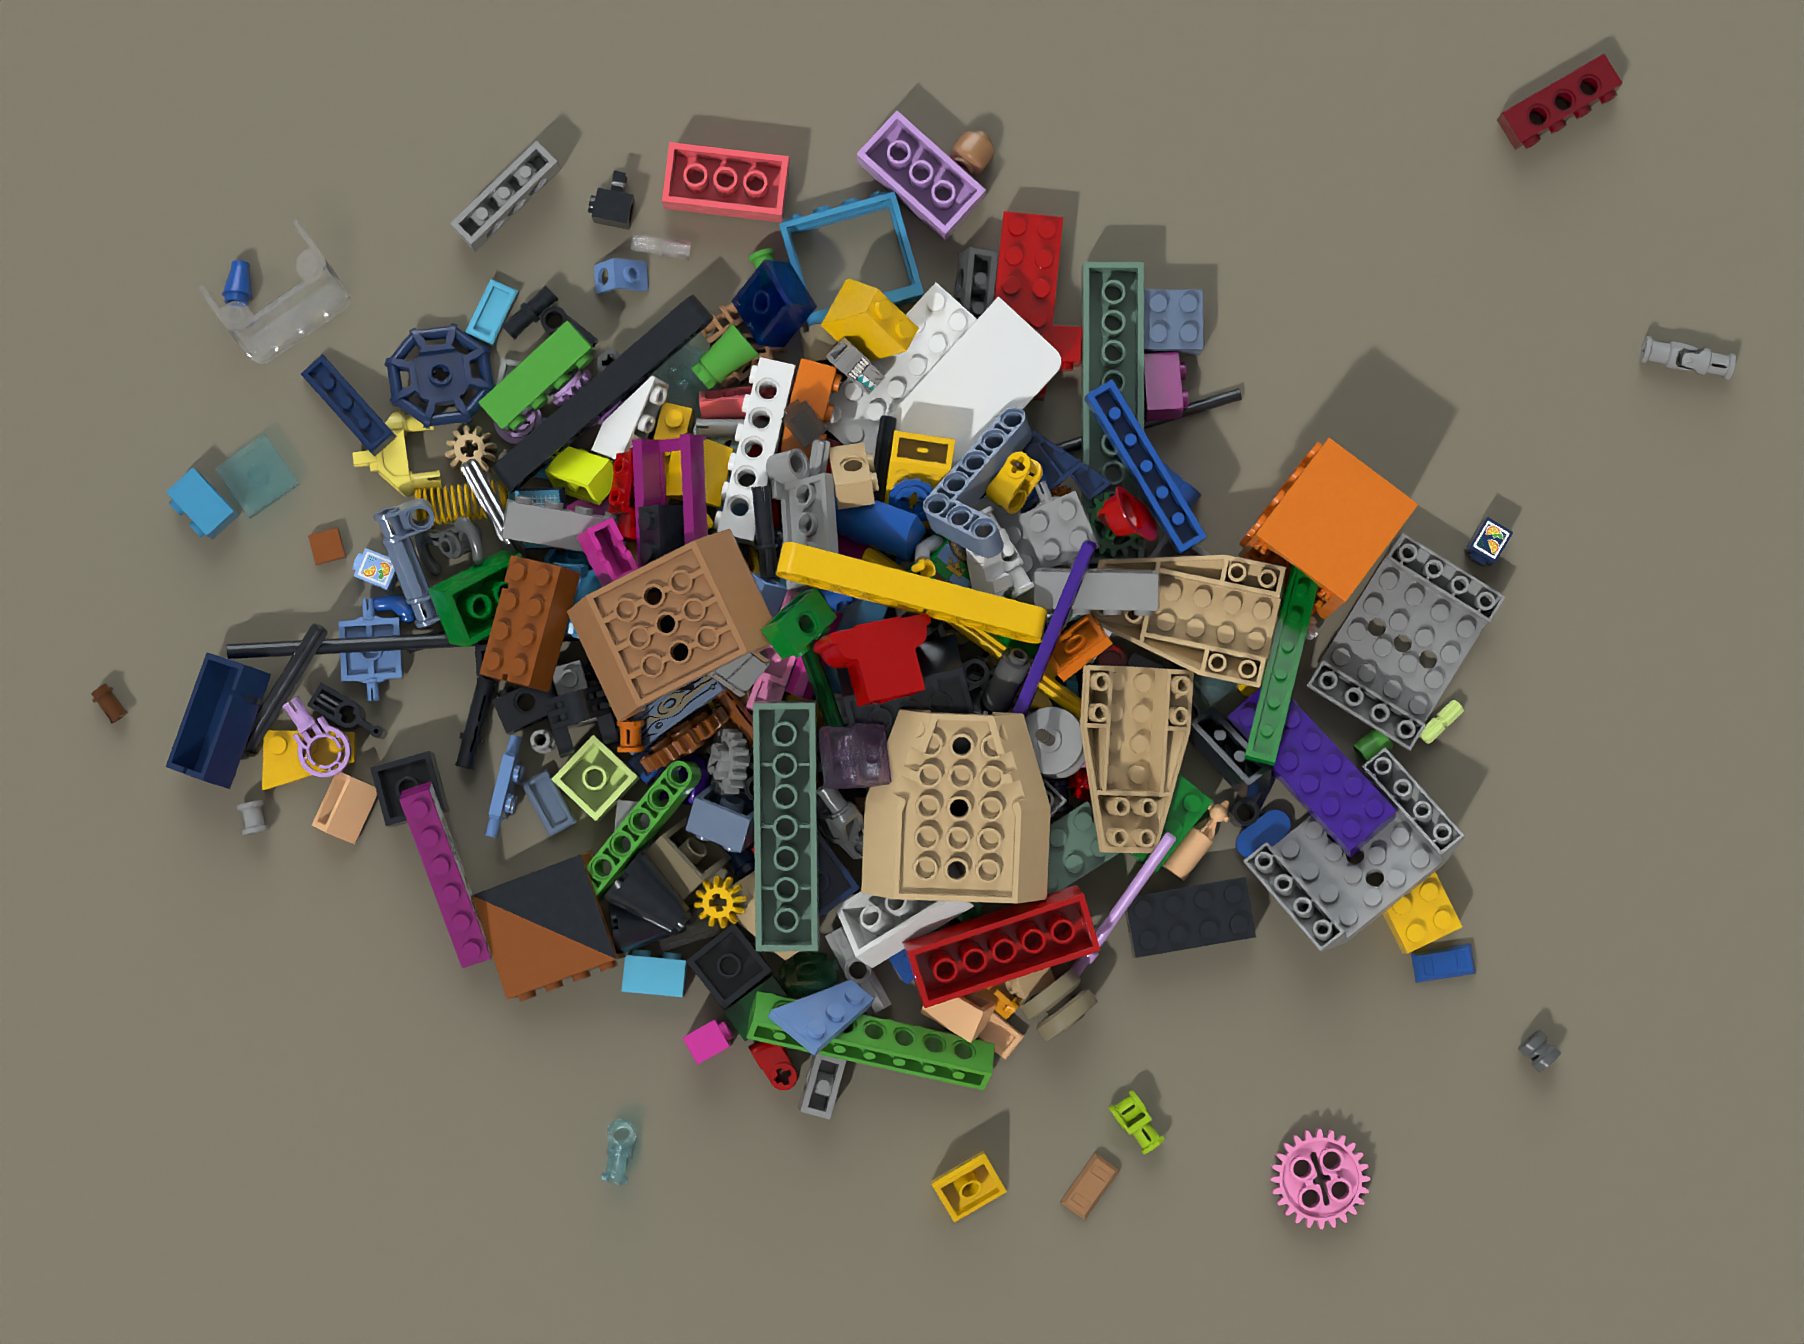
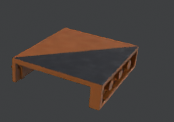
(546, 928)

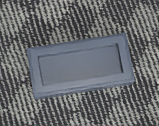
(549, 803)

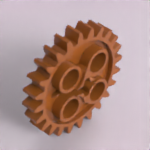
(684, 738)

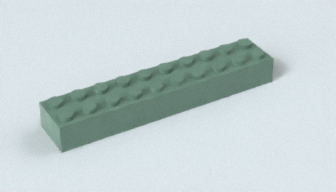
(1111, 350)

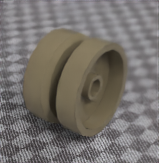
(1061, 1007)

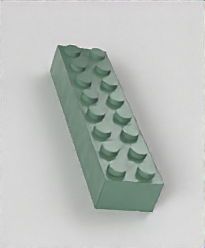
(786, 825)

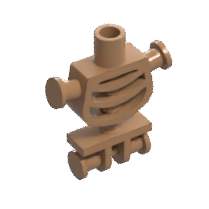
(741, 375)

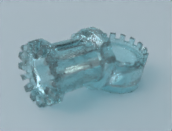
(619, 1153)

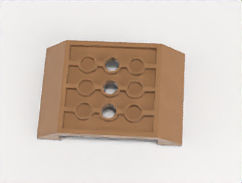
(714, 614)

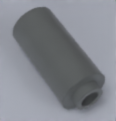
(1006, 680)

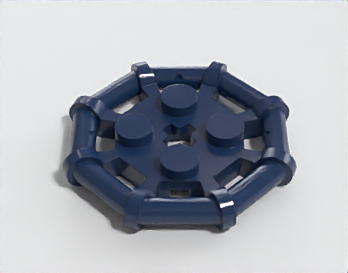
(430, 389)

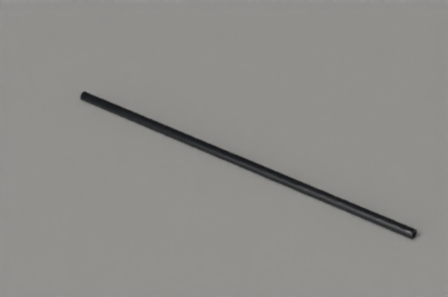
(351, 645)

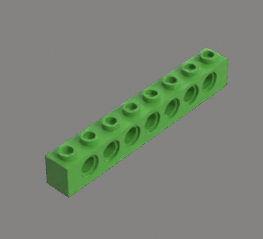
(887, 1046)

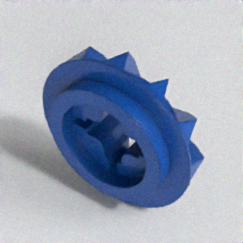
(905, 489)

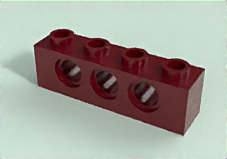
(1596, 73)

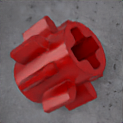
(1079, 785)

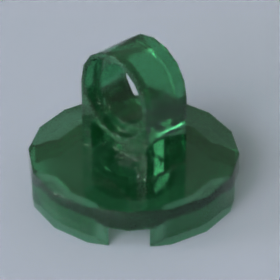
(808, 974)

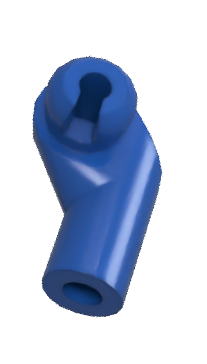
(397, 604)

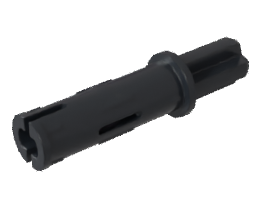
(764, 531)

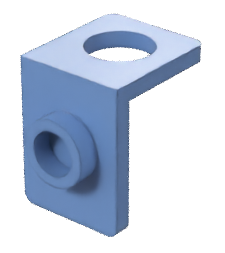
(621, 275)

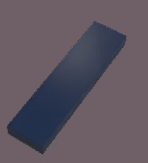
(348, 405)

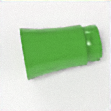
(724, 357)

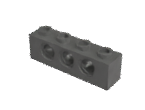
(975, 279)

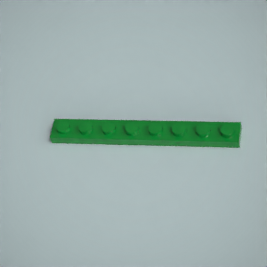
(1282, 668)

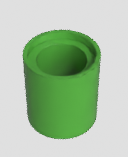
(1372, 744)

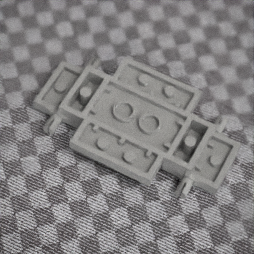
(1042, 536)

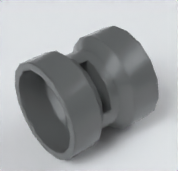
(1539, 1050)

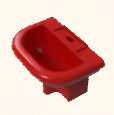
(879, 657)

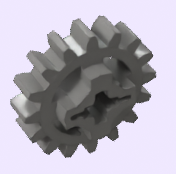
(728, 762)

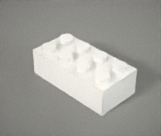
(881, 924)

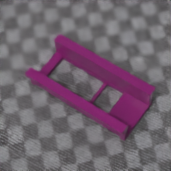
(651, 480)

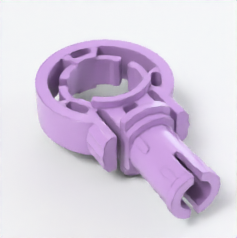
(305, 723)

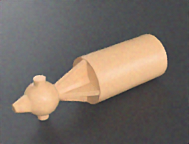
(1196, 842)

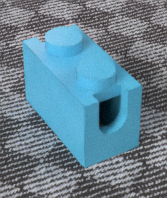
(654, 974)

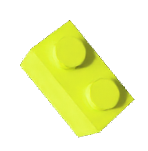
(582, 474)

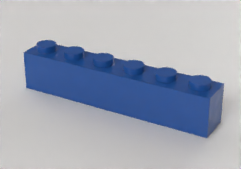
(1145, 467)

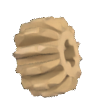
(462, 444)

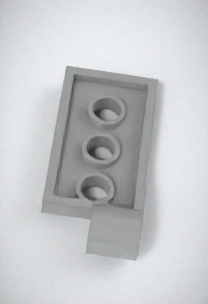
(789, 481)

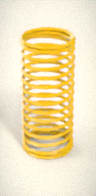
(423, 514)

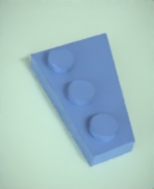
(823, 1015)

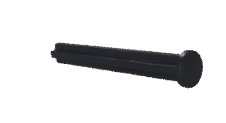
(284, 686)

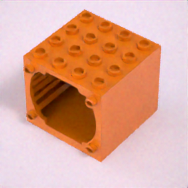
(1329, 523)

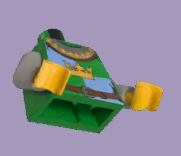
(942, 561)

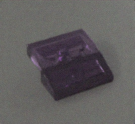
(854, 756)

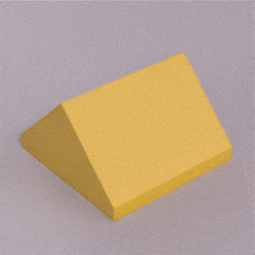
(716, 472)
(968, 1186)

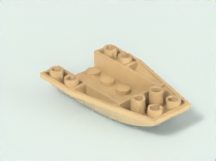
(1211, 617)
(1133, 749)

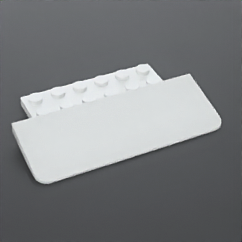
(951, 376)

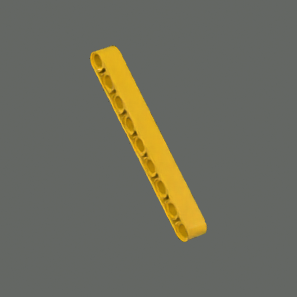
(911, 592)

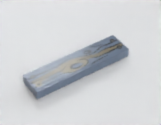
(675, 708)

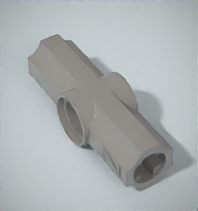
(843, 952)

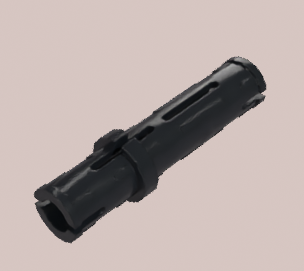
(475, 723)

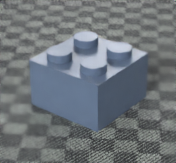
(1173, 321)
(723, 819)

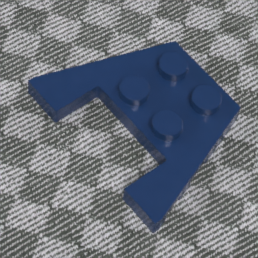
(1059, 466)

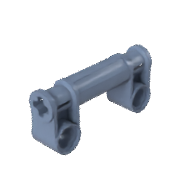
(405, 558)

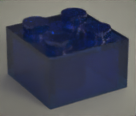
(774, 303)

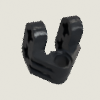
(578, 707)

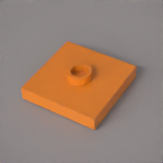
(1079, 646)

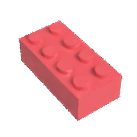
(725, 182)

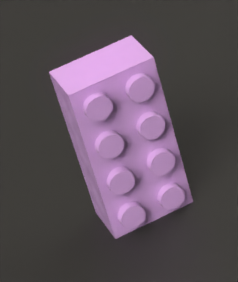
(920, 175)

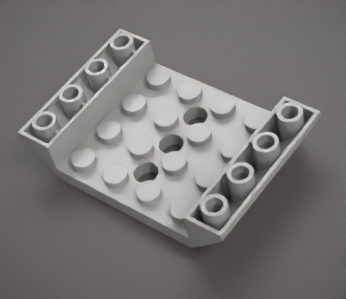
(1415, 598)
(1332, 895)

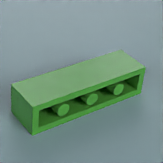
(537, 376)

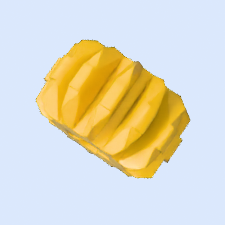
(715, 910)

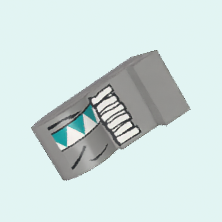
(855, 365)

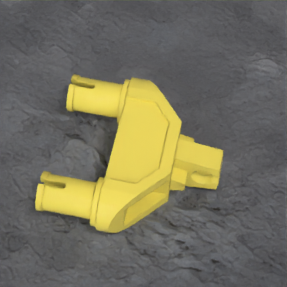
(393, 462)

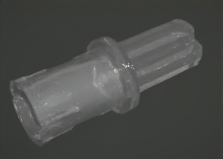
(662, 246)

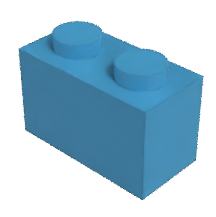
(202, 504)

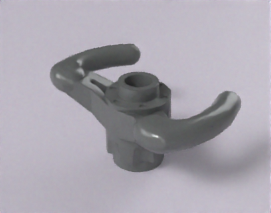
(453, 542)

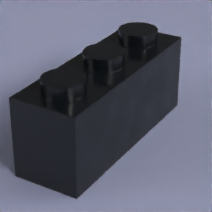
(1226, 753)

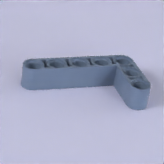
(952, 500)

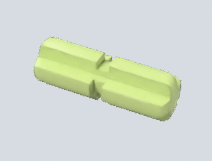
(1444, 718)

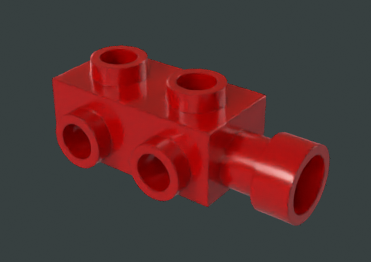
(622, 495)

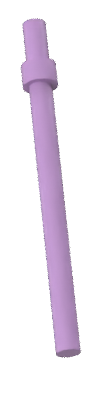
(1127, 898)

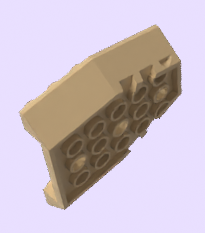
(999, 839)

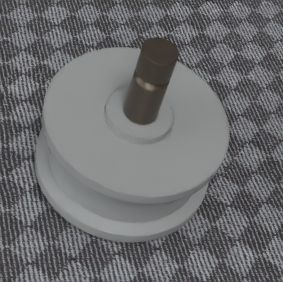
(1056, 742)

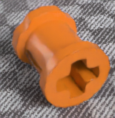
(630, 736)

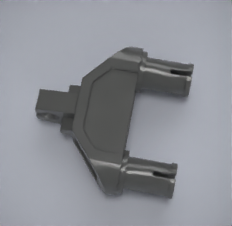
(840, 821)

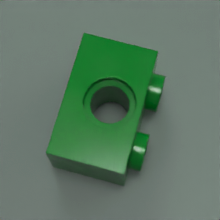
(784, 628)

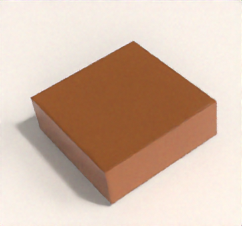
(327, 546)

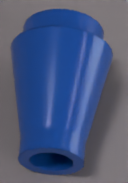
(238, 283)

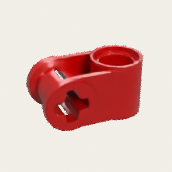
(770, 1060)

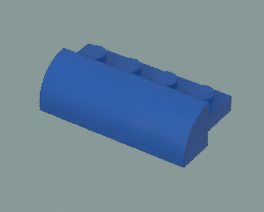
(881, 527)

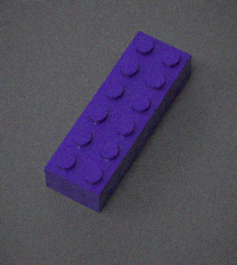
(1322, 778)

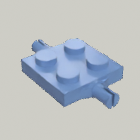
(370, 666)
(509, 775)

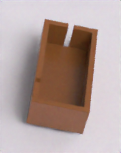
(530, 623)

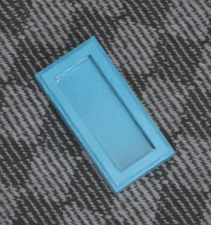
(492, 312)

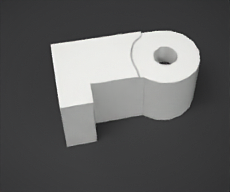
(987, 573)

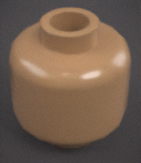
(972, 152)

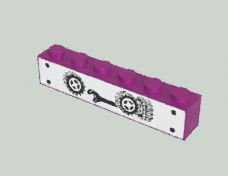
(445, 873)

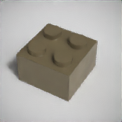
(686, 859)

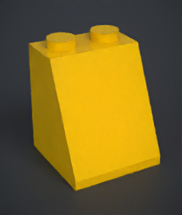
(869, 321)

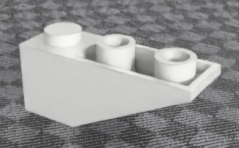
(631, 419)

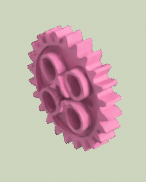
(1293, 1186)

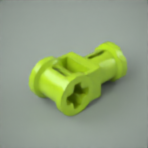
(1135, 1120)

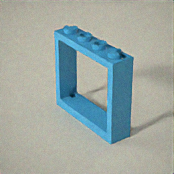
(852, 209)

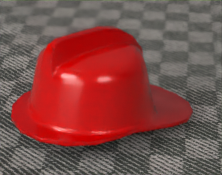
(1127, 516)

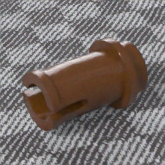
(109, 703)

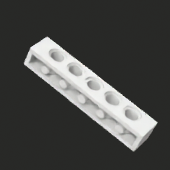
(781, 378)

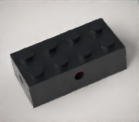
(1190, 917)

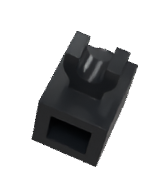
(613, 206)

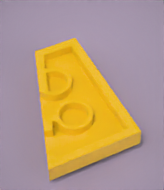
(282, 761)

